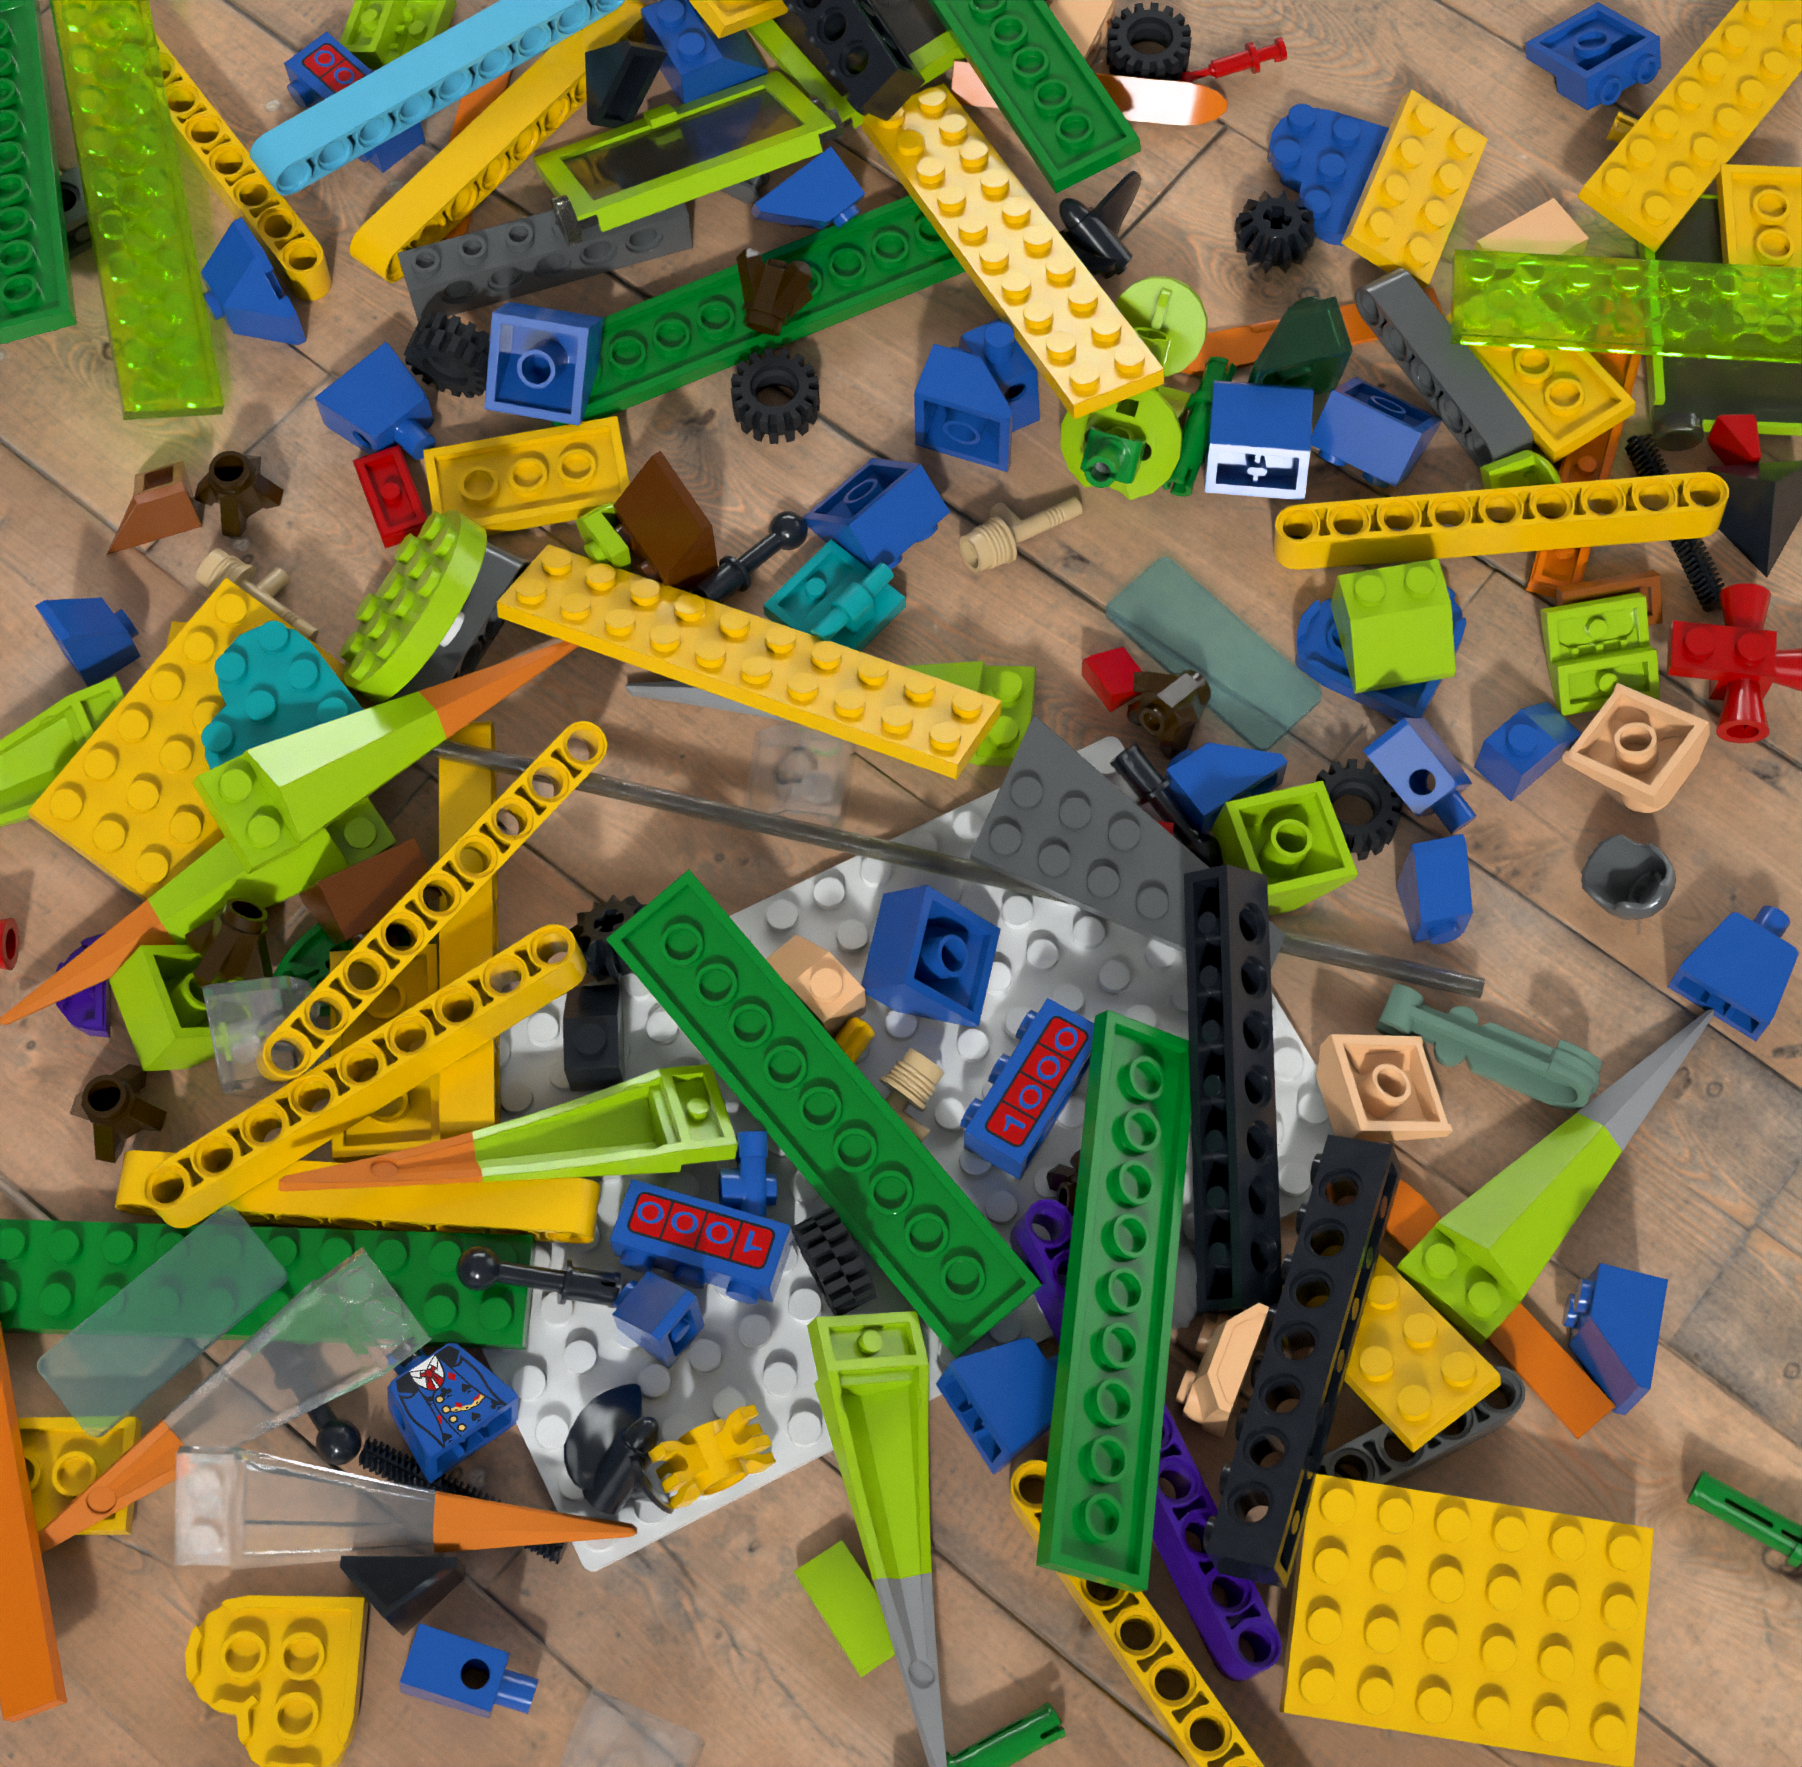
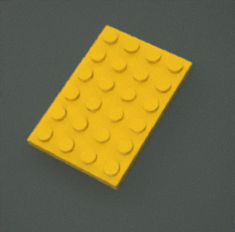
(131, 787)
(1468, 1621)

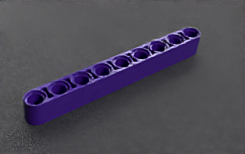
(1193, 1504)

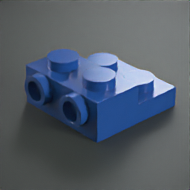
(1596, 55)

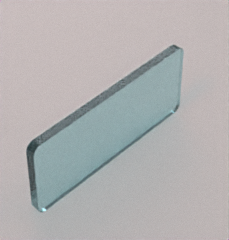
(1192, 630)
(161, 1321)

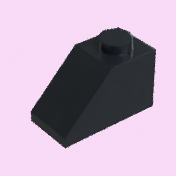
(594, 1037)

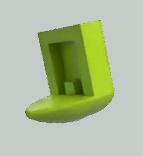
(1519, 470)
(602, 540)

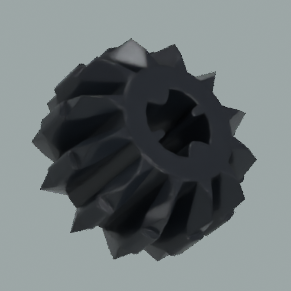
(1274, 231)
(593, 930)

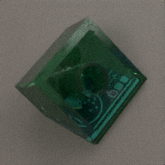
(1306, 347)

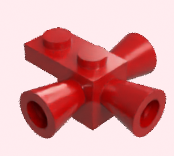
(1736, 660)

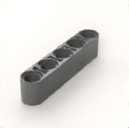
(1442, 372)
(479, 626)
(1375, 1466)

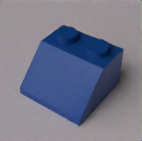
(696, 57)
(542, 362)
(962, 409)
(1373, 432)
(879, 512)
(930, 957)
(1617, 1331)

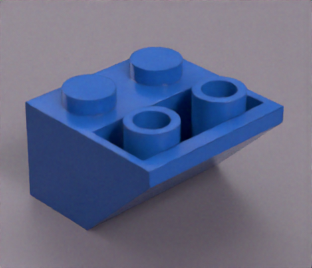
(1259, 440)

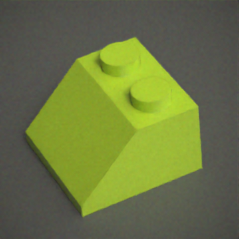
(1395, 625)
(1291, 840)
(164, 1007)

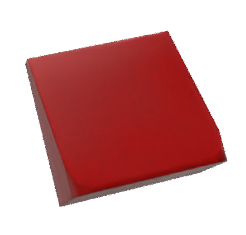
(1735, 439)
(1111, 676)

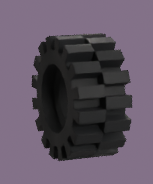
(1153, 27)
(449, 354)
(775, 372)
(1377, 793)
(834, 1262)

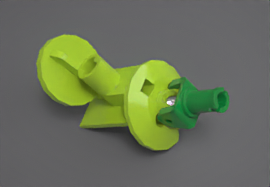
(1111, 442)

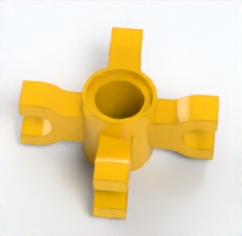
(712, 1457)

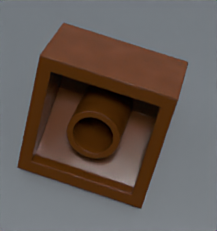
(665, 527)
(362, 894)

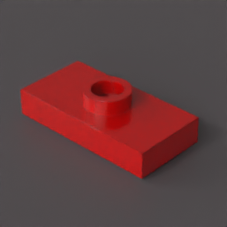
(391, 495)

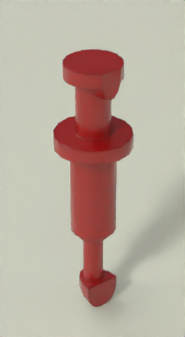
(1240, 61)

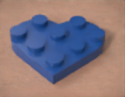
(1326, 162)
(1322, 658)

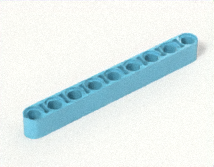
(416, 87)

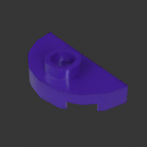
(90, 1008)

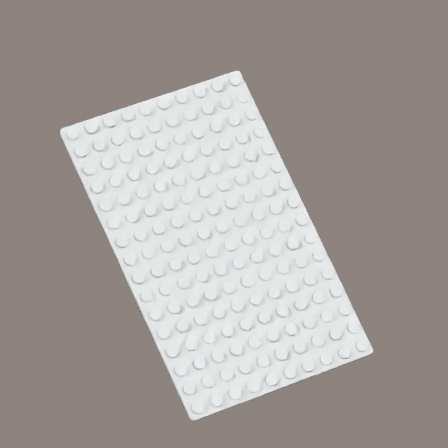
(765, 1349)

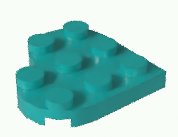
(271, 690)

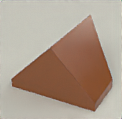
(158, 509)

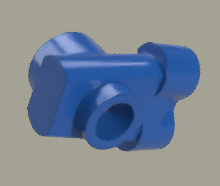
(748, 1185)

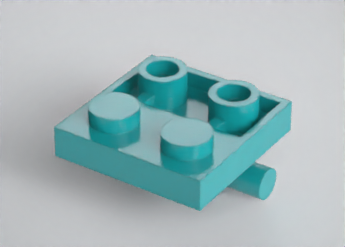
(837, 599)

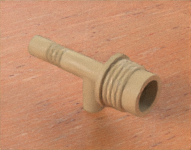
(997, 538)
(220, 565)
(911, 1084)

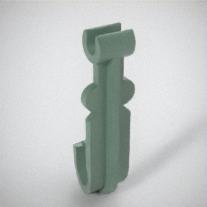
(1554, 1076)

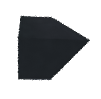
(619, 80)
(1761, 508)
(403, 1586)

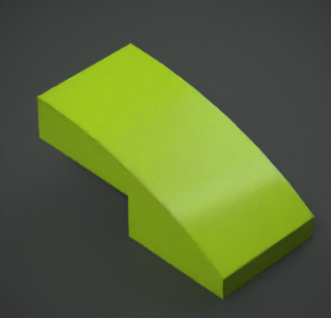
(848, 1607)

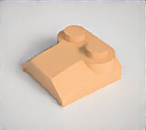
(1640, 748)
(1380, 1088)
(1227, 1357)

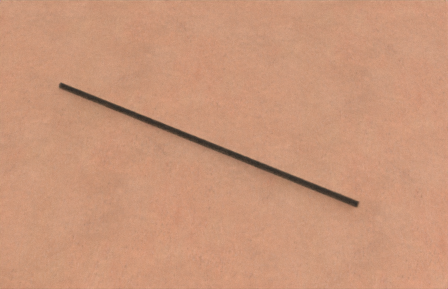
(922, 859)

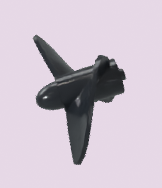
(1095, 230)
(610, 1451)

